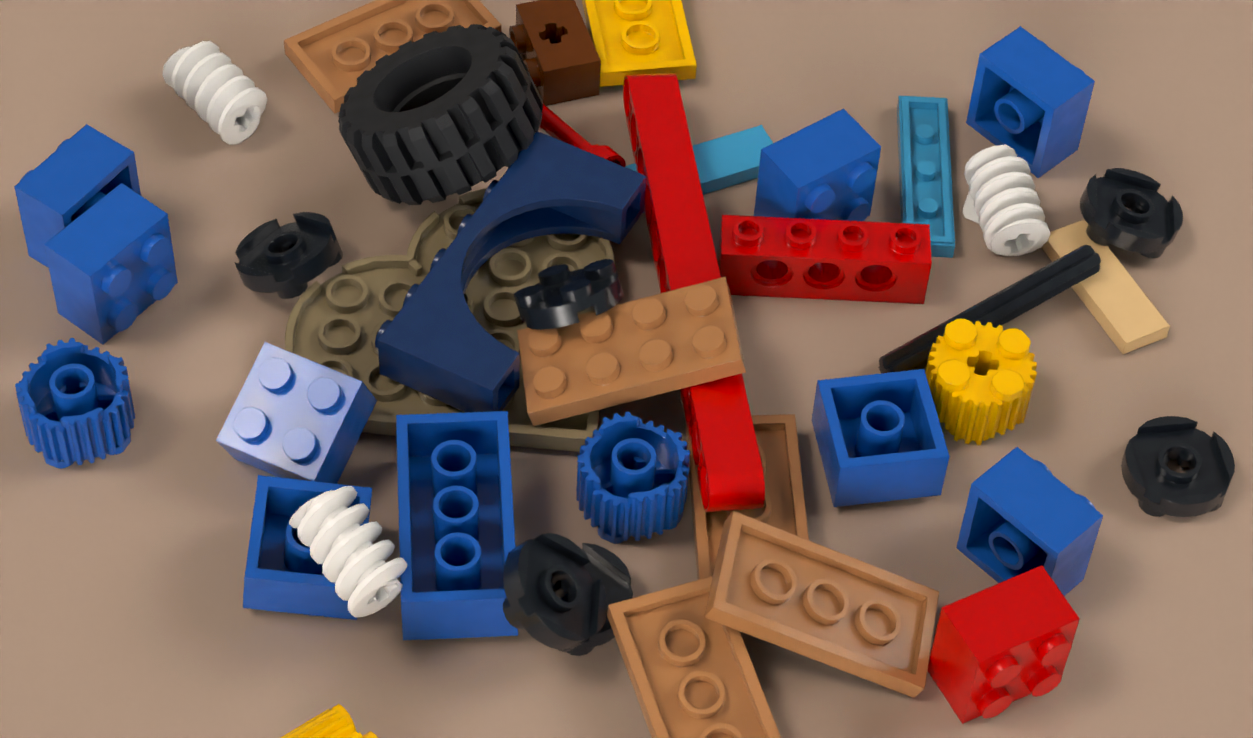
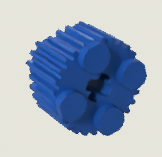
(76, 404)
(632, 478)

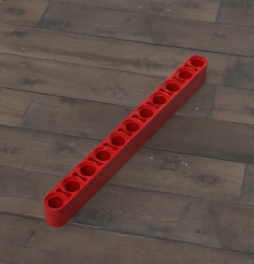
(685, 255)

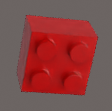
(1002, 645)

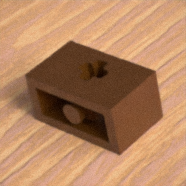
(557, 50)

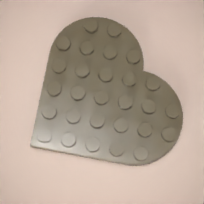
(342, 317)

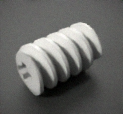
(216, 90)
(1006, 201)
(349, 550)

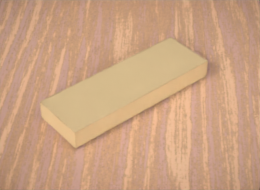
(1110, 293)

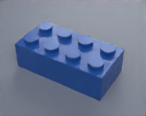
(454, 523)

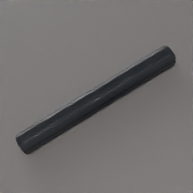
(1001, 306)

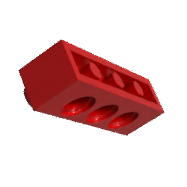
(825, 259)

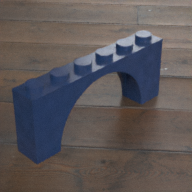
(546, 191)

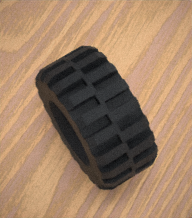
(441, 114)

